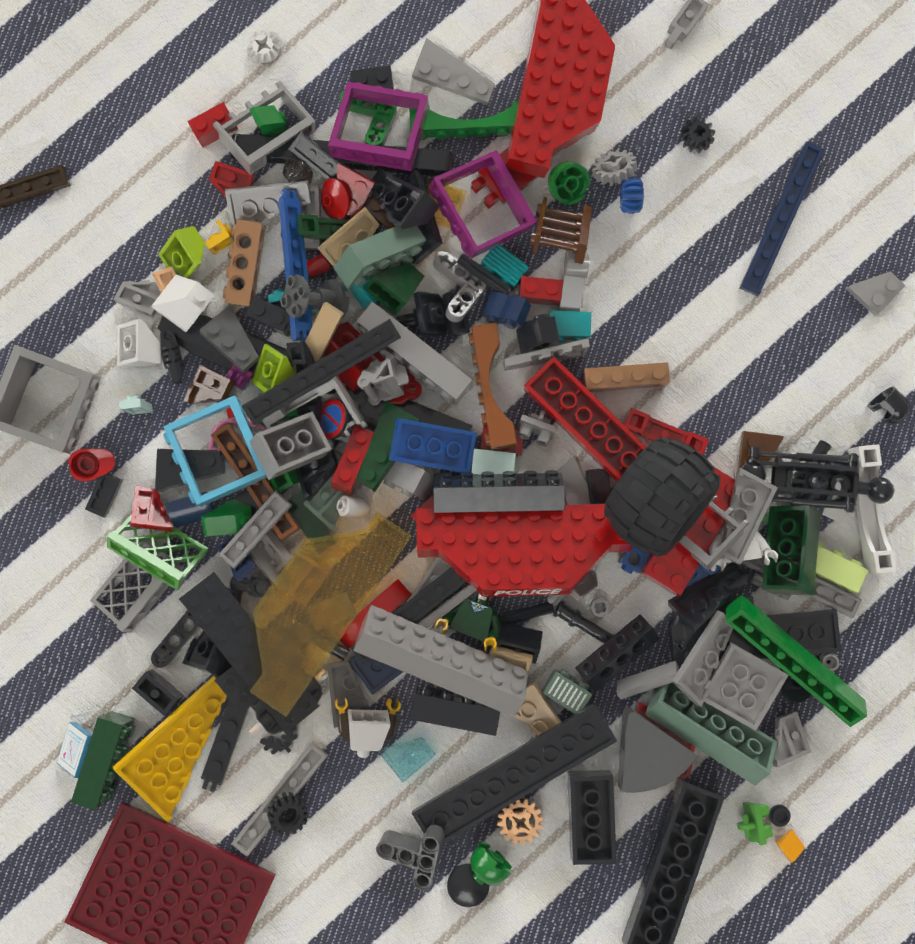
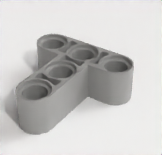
(573, 282)

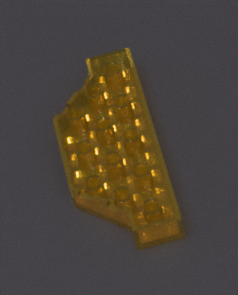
(316, 603)

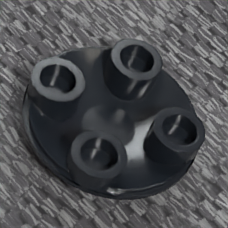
(464, 888)

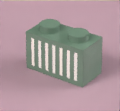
(567, 692)

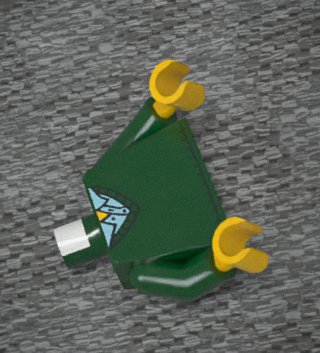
(474, 620)

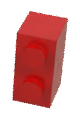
(203, 124)
(541, 290)

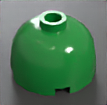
(568, 182)
(489, 866)

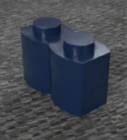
(506, 310)

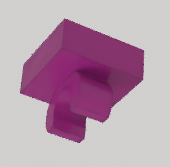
(241, 379)

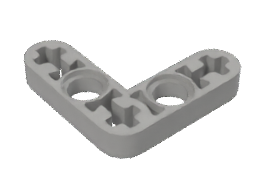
(468, 287)

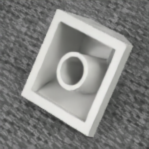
(182, 301)
(137, 345)

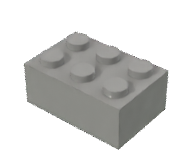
(290, 445)

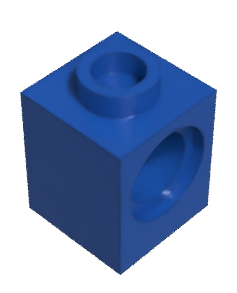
(627, 566)

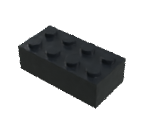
(453, 711)
(591, 817)

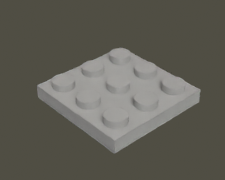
(744, 686)

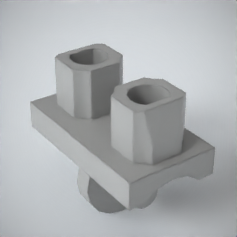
(538, 425)

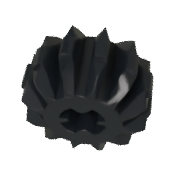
(701, 129)

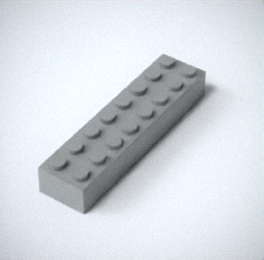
(442, 661)

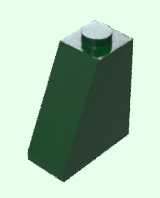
(394, 286)

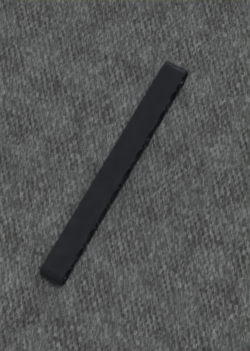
(428, 161)

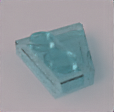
(407, 757)

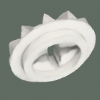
(264, 55)

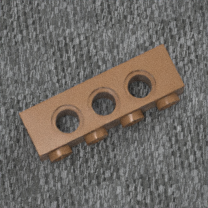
(242, 230)

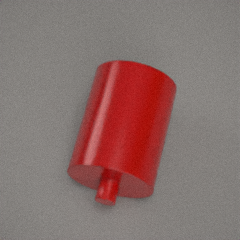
(317, 266)

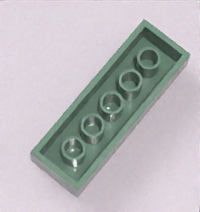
(714, 733)

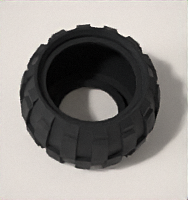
(661, 496)

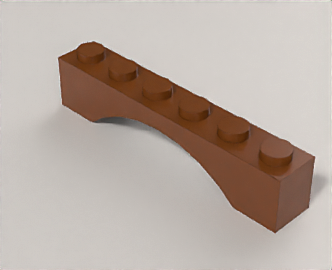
(499, 427)

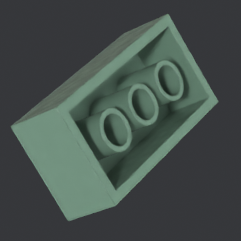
(378, 254)

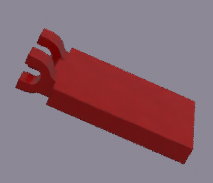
(521, 179)

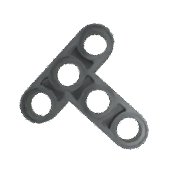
(414, 853)

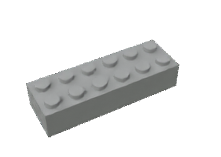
(419, 357)

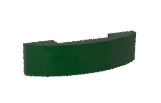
(319, 228)

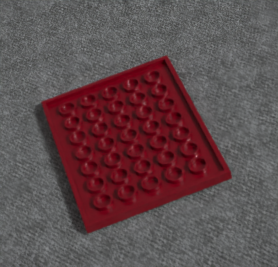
(166, 887)

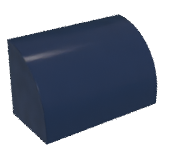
(184, 512)

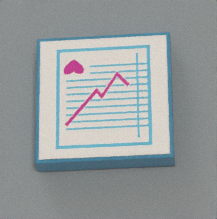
(74, 749)

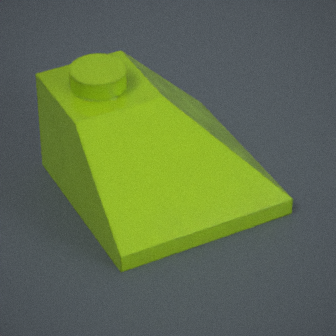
(183, 251)
(271, 369)

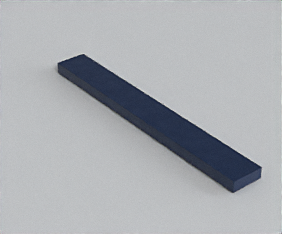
(781, 218)

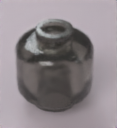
(297, 170)

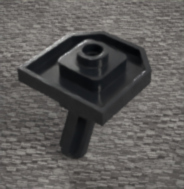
(428, 314)

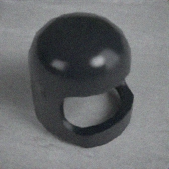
(895, 404)

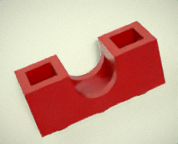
(351, 460)

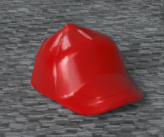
(90, 463)

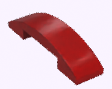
(653, 429)
(387, 600)

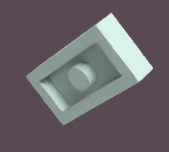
(135, 405)

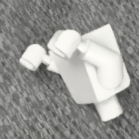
(755, 551)

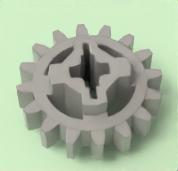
(614, 167)

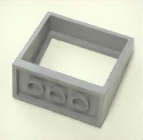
(13, 387)

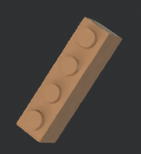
(626, 377)

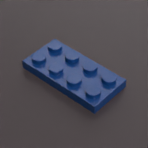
(432, 445)

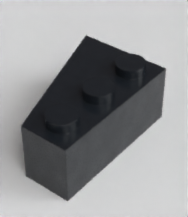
(202, 463)

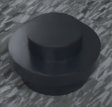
(779, 815)

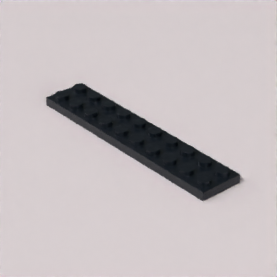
(517, 773)

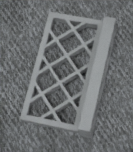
(145, 600)

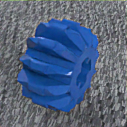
(631, 196)

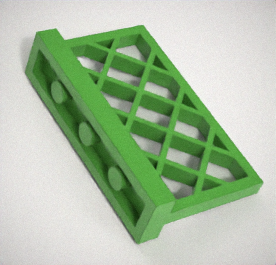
(150, 562)

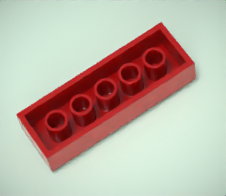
(678, 566)

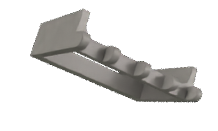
(258, 158)
(270, 421)
(703, 558)

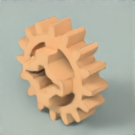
(525, 813)

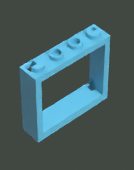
(179, 457)

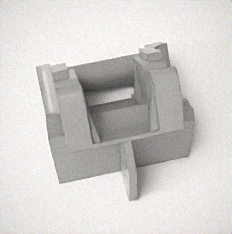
(386, 378)

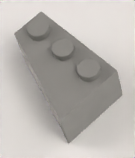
(411, 480)

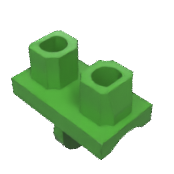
(753, 822)

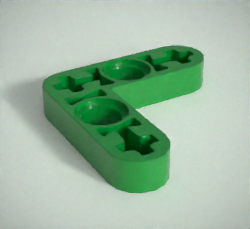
(380, 115)

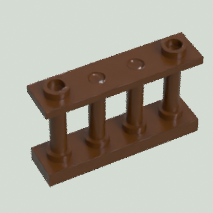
(579, 237)

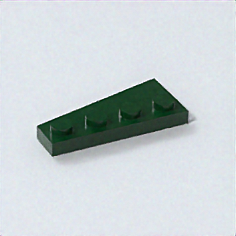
(376, 461)

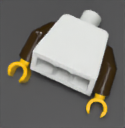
(367, 728)

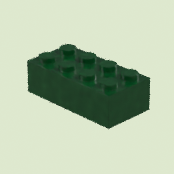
(795, 537)
(105, 749)

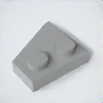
(790, 739)

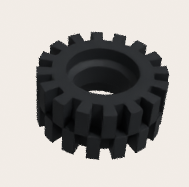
(289, 824)

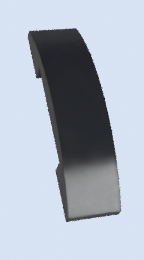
(302, 357)

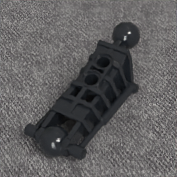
(878, 489)

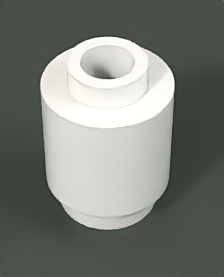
(352, 507)

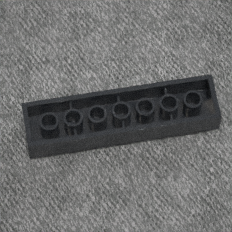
(673, 864)

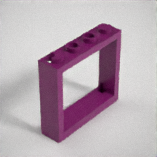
(375, 154)
(506, 185)

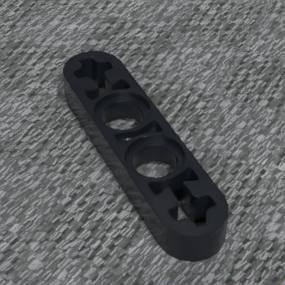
(179, 631)

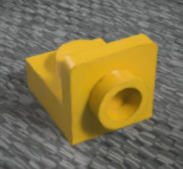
(220, 240)

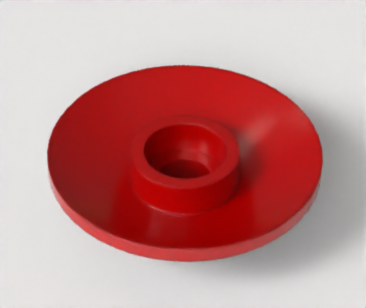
(335, 199)

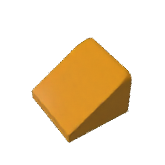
(790, 845)

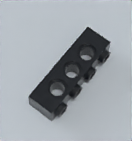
(617, 653)

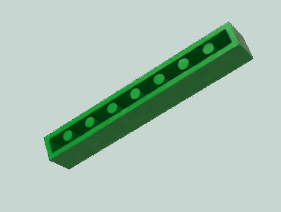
(796, 661)

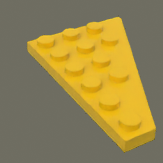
(164, 758)

